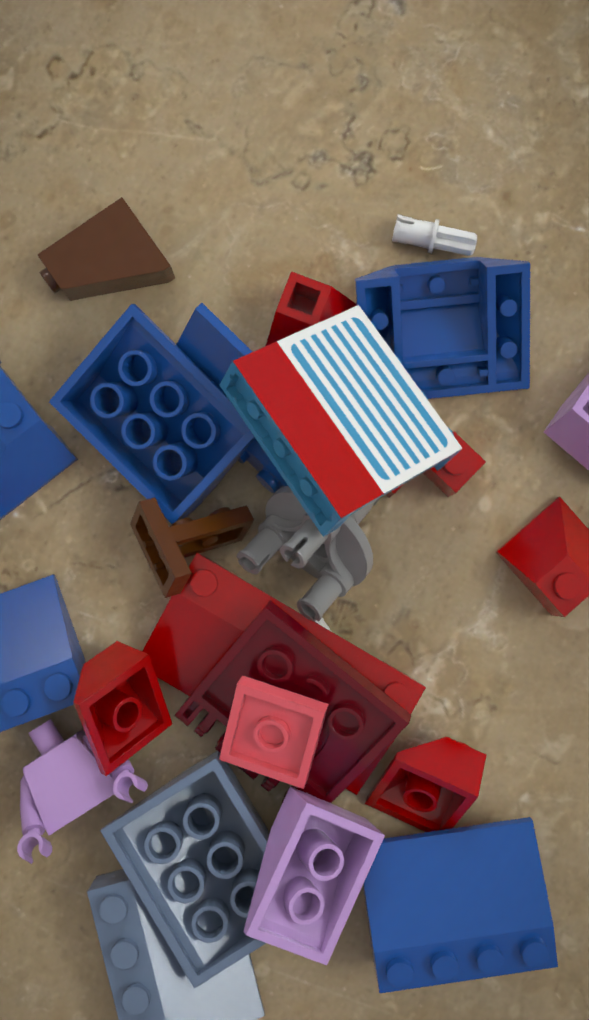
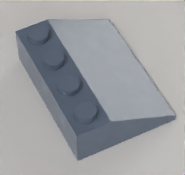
(195, 864)
(147, 975)

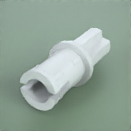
(432, 235)

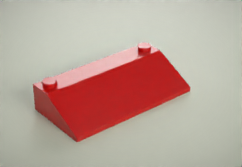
(216, 611)

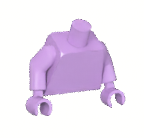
(64, 786)

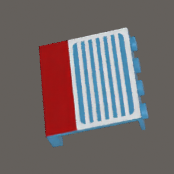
(338, 416)

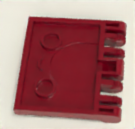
(286, 655)

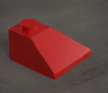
(552, 558)
(120, 704)
(430, 784)

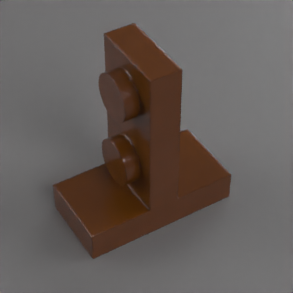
(169, 546)

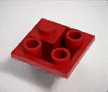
(304, 305)

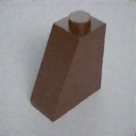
(105, 256)

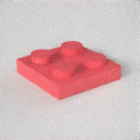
(273, 731)

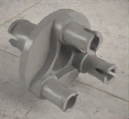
(336, 559)

